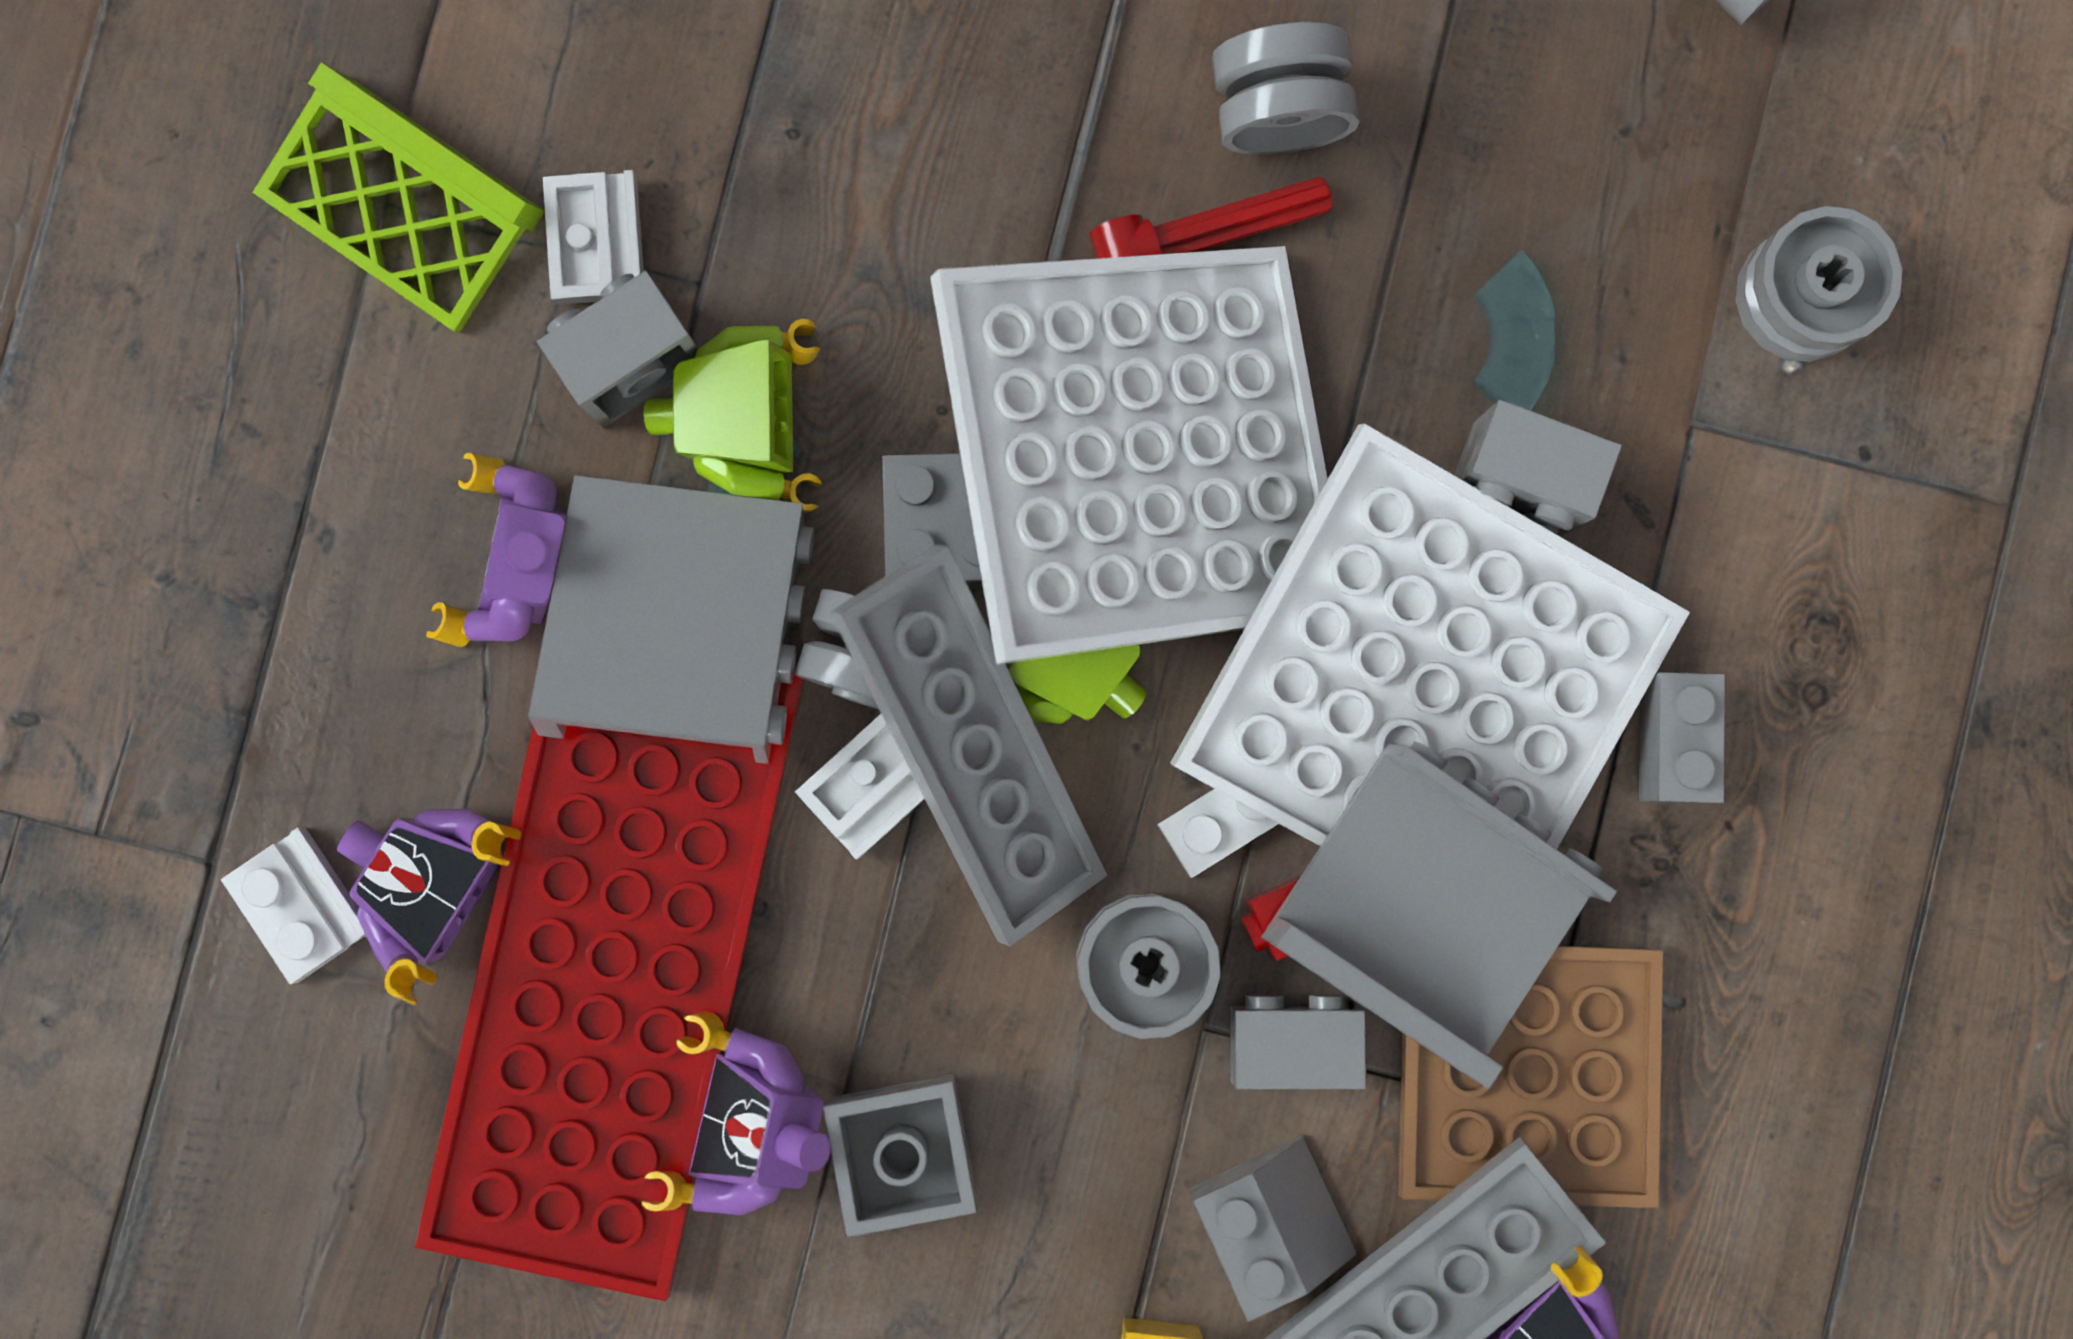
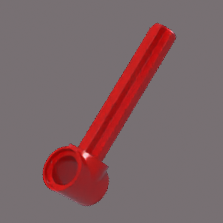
(1137, 236)

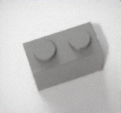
(1682, 739)
(1297, 1044)

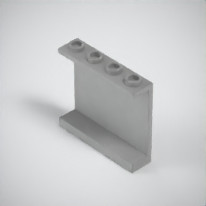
(672, 615)
(1434, 906)

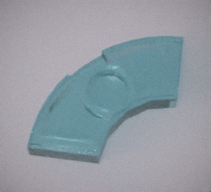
(1520, 334)

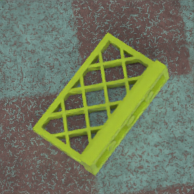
(428, 155)

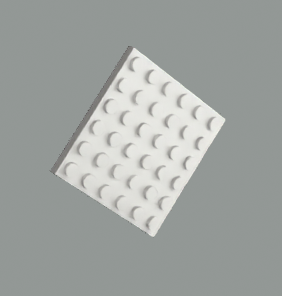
(1129, 442)
(1433, 624)

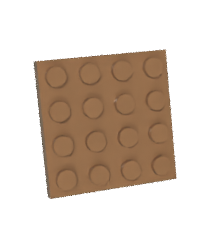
(1572, 1086)

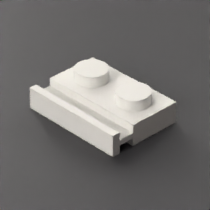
(591, 233)
(863, 789)
(296, 905)

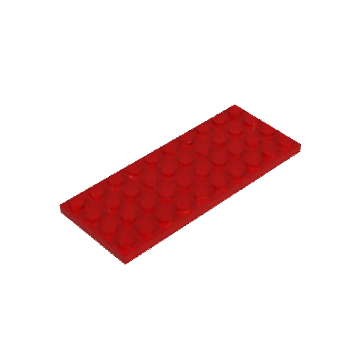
(597, 946)

